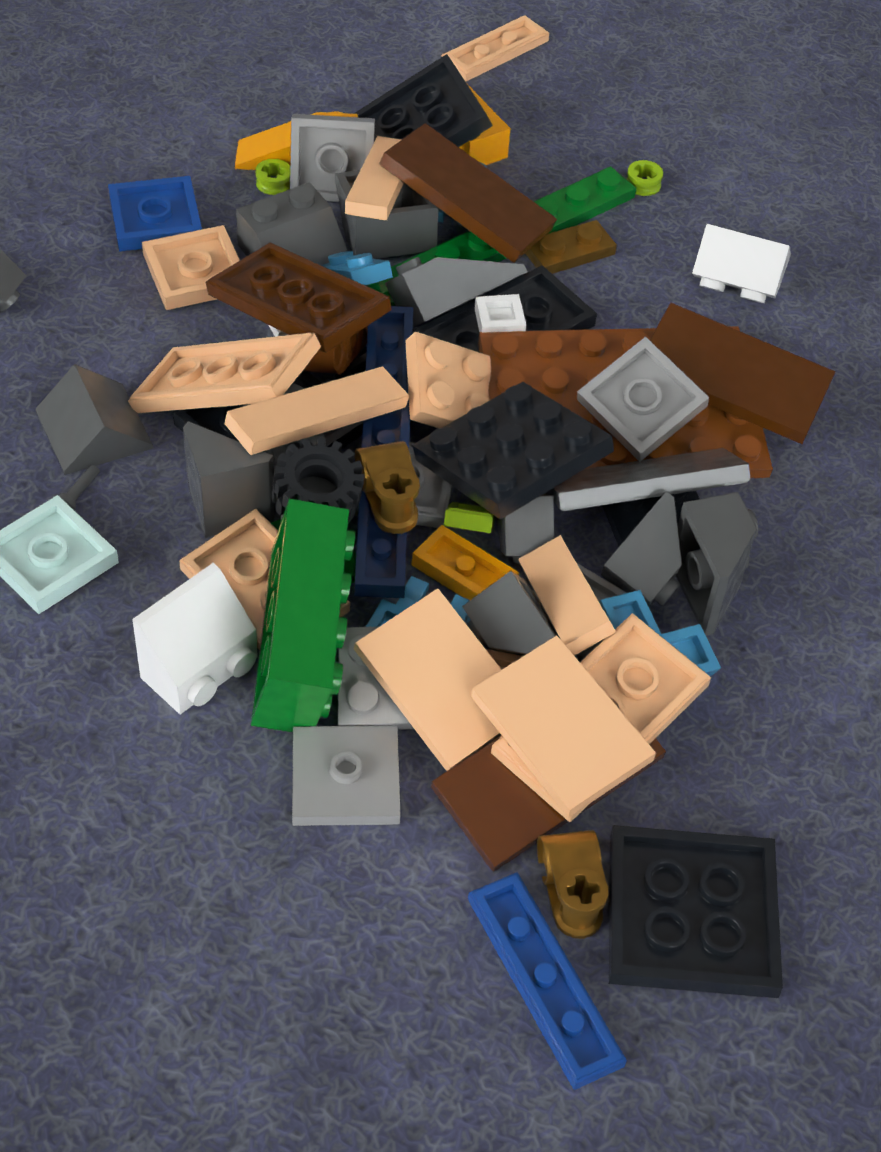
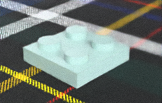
(52, 554)

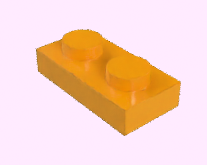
(458, 563)

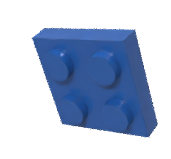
(152, 210)

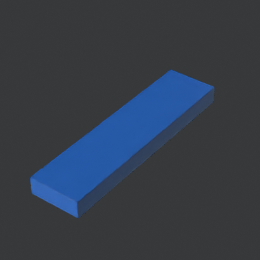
(547, 981)

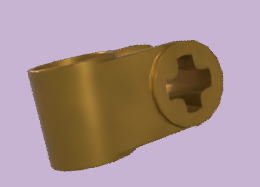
(390, 485)
(574, 881)

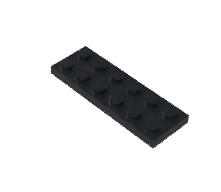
(545, 306)

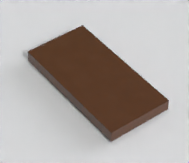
(468, 192)
(298, 296)
(744, 372)
(499, 809)

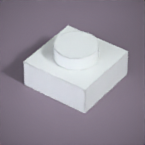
(499, 313)

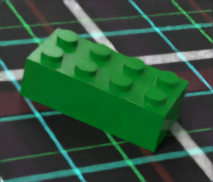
(303, 618)

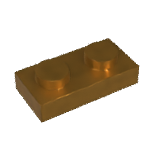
(572, 247)

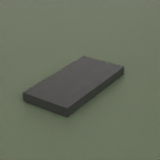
(650, 478)

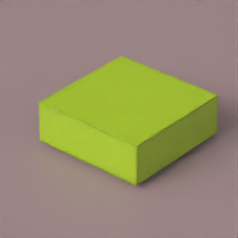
(469, 517)

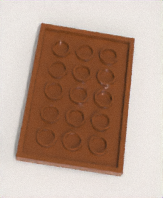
(566, 360)

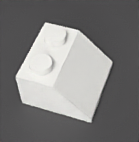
(741, 262)
(194, 640)

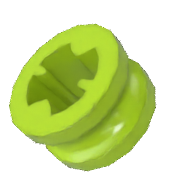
(270, 168)
(647, 169)

